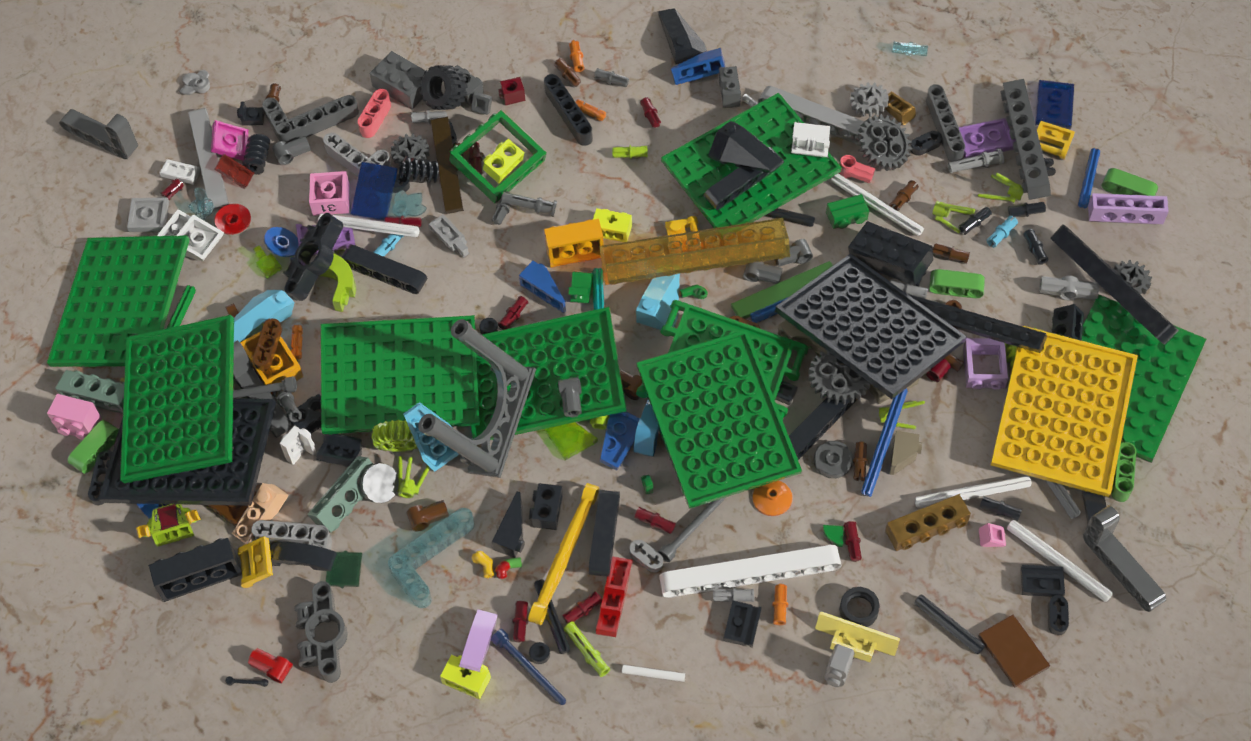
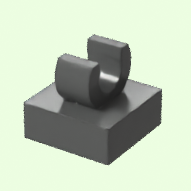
(481, 103)

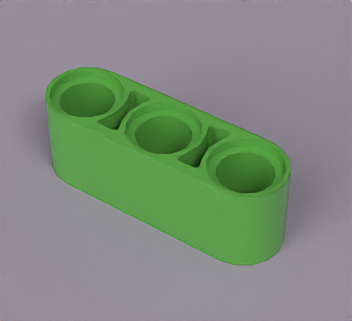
(1124, 183)
(957, 283)
(99, 439)
(1123, 480)

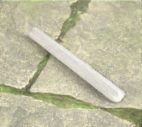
(878, 205)
(378, 226)
(975, 491)
(1059, 560)

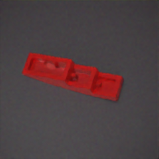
(614, 597)

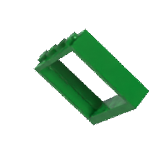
(517, 176)

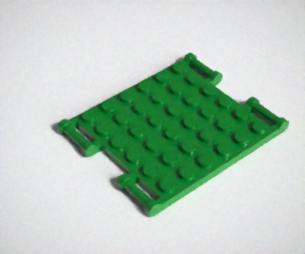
(702, 326)

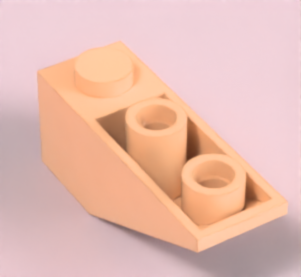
(264, 507)

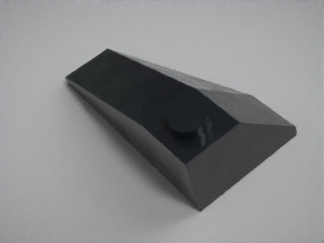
(680, 36)
(740, 147)

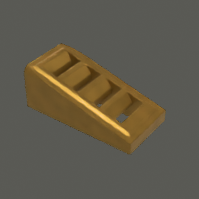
(906, 114)

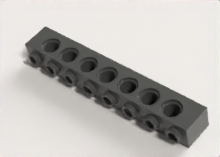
(1026, 138)

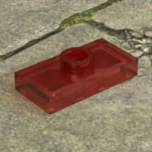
(234, 171)

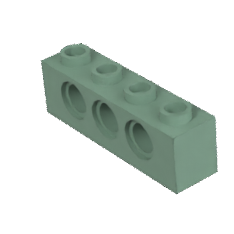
(101, 392)
(335, 496)

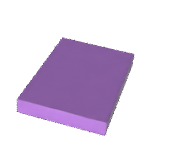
(986, 137)

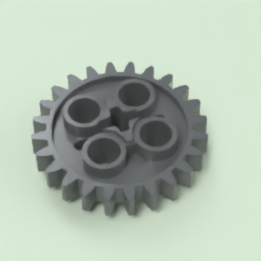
(880, 146)
(838, 375)

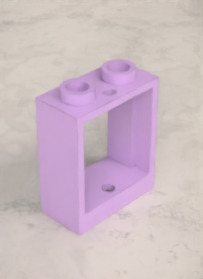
(984, 346)

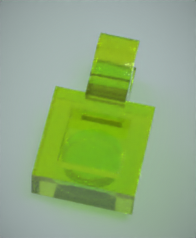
(267, 264)

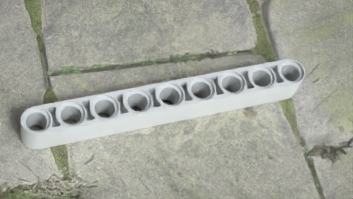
(750, 571)

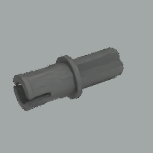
(611, 77)
(500, 213)

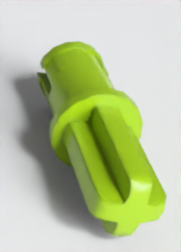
(635, 151)

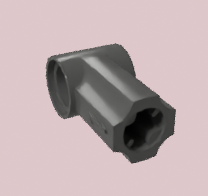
(286, 152)
(799, 252)
(760, 271)
(570, 392)

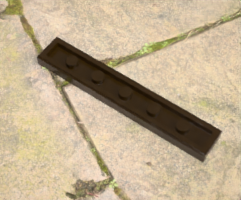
(447, 171)

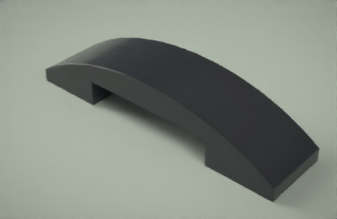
(302, 554)

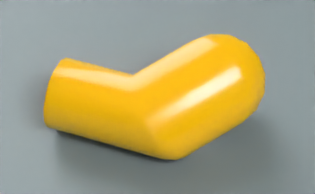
(485, 561)

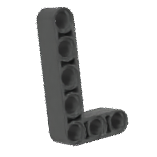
(310, 121)
(114, 137)
(247, 378)
(1119, 561)

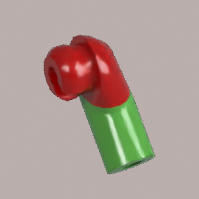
(505, 565)

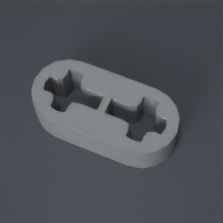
(643, 558)

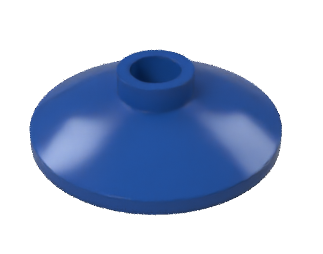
(281, 241)

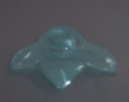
(410, 204)
(202, 205)

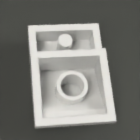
(201, 234)

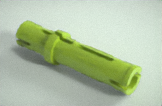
(600, 667)

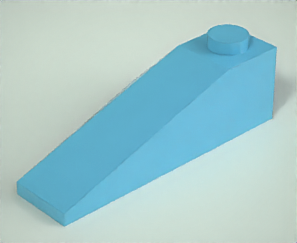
(656, 301)
(262, 307)
(432, 451)

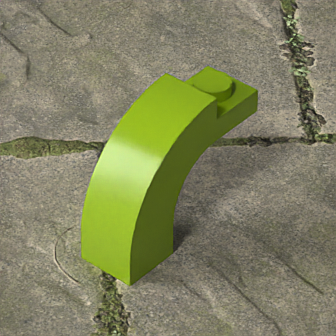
(346, 285)

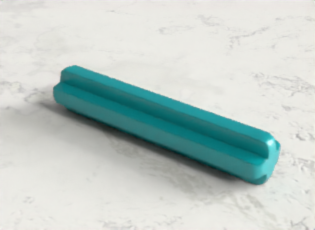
(598, 289)

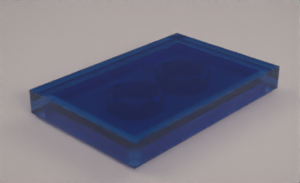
(1055, 103)
(374, 191)

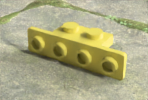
(857, 637)

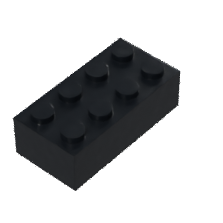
(892, 253)
(195, 569)

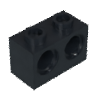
(1068, 322)
(312, 418)
(549, 506)

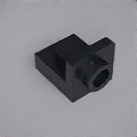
(250, 115)

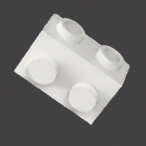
(296, 443)

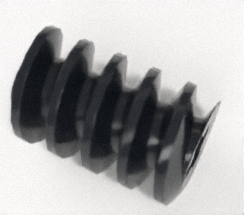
(256, 153)
(419, 168)

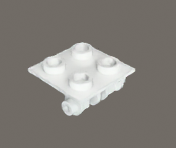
(810, 139)

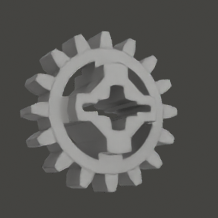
(869, 99)

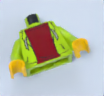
(169, 524)

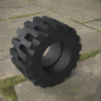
(432, 87)

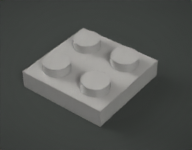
(147, 214)

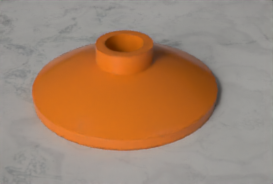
(769, 504)

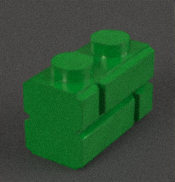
(847, 212)

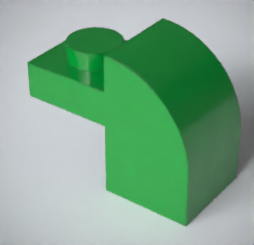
(581, 287)

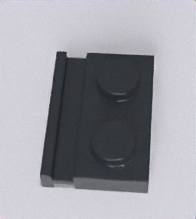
(1042, 580)
(742, 623)

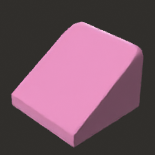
(992, 536)

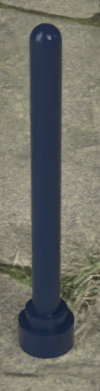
(501, 639)

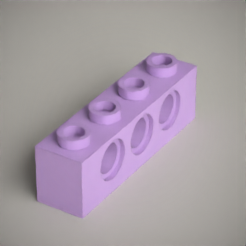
(1128, 208)

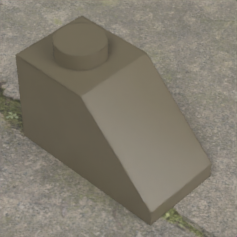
(905, 450)

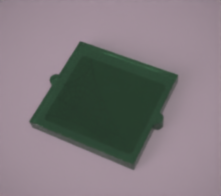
(345, 570)

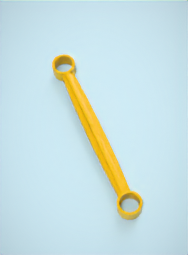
(539, 608)

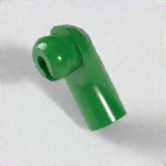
(694, 290)

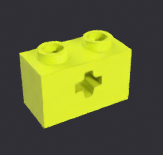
(614, 225)
(471, 685)

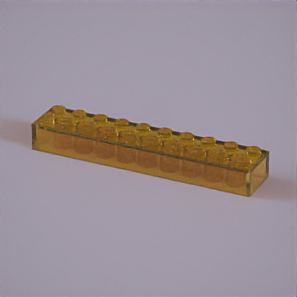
(694, 251)

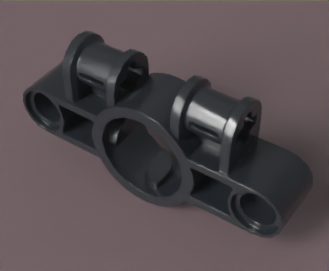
(300, 271)

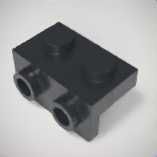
(339, 449)

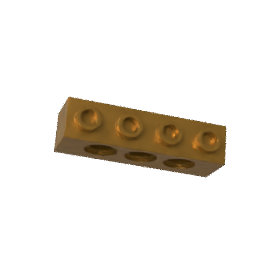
(952, 506)

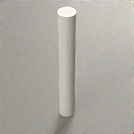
(640, 671)

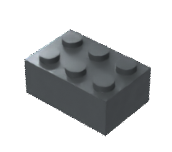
(399, 78)

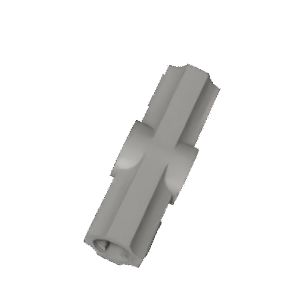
(1069, 288)

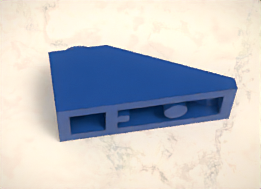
(699, 66)
(539, 282)

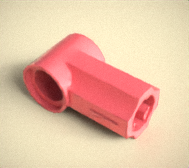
(854, 169)

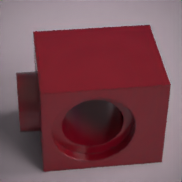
(512, 91)

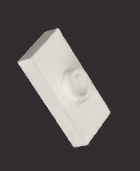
(181, 171)

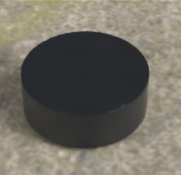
(488, 325)
(539, 653)

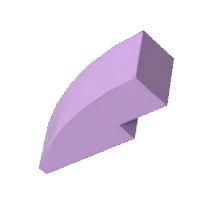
(478, 640)

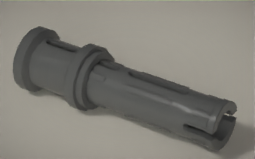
(538, 204)
(286, 400)

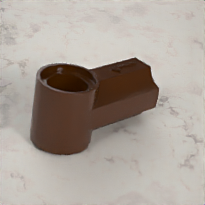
(630, 384)
(422, 517)

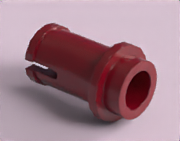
(175, 186)

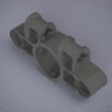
(309, 617)

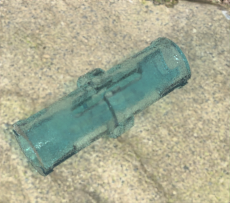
(910, 48)

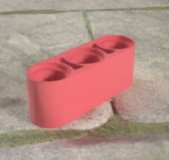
(374, 113)

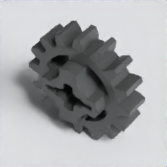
(417, 145)
(1140, 280)

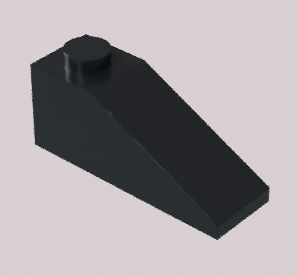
(509, 535)

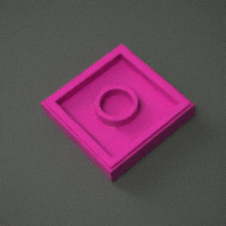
(229, 140)

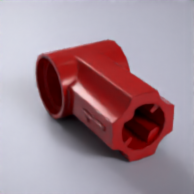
(274, 667)

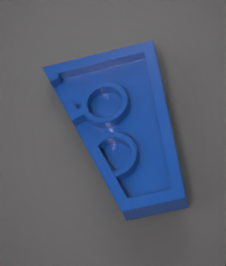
(618, 438)

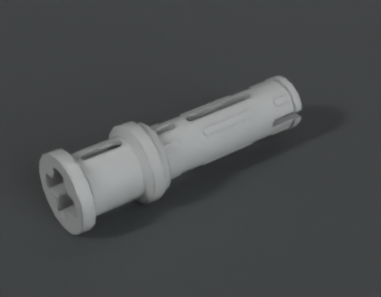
(985, 159)

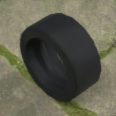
(864, 593)

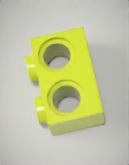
(506, 163)

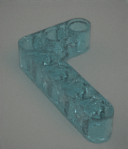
(427, 552)

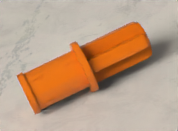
(576, 56)
(780, 604)

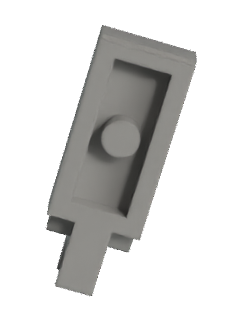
(449, 235)

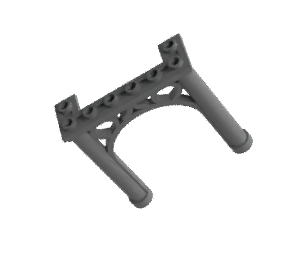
(506, 415)

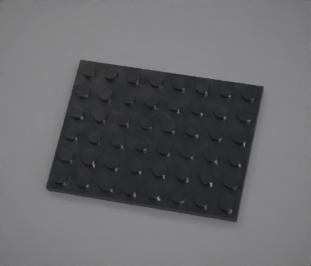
(871, 325)
(213, 485)

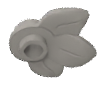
(195, 82)

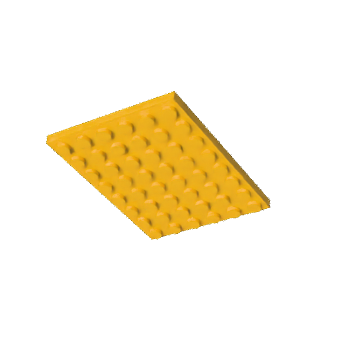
(1066, 413)

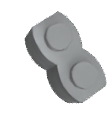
(839, 665)

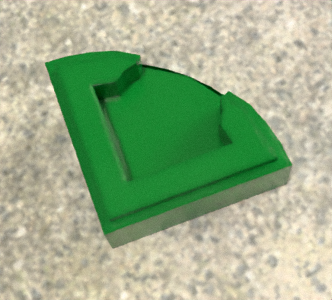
(647, 484)
(834, 534)

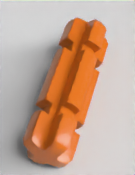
(591, 110)
(296, 341)

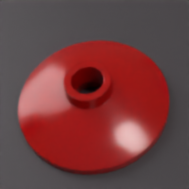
(232, 213)

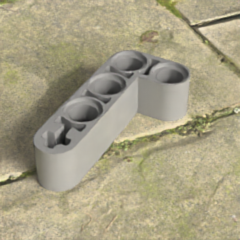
(350, 156)
(272, 529)

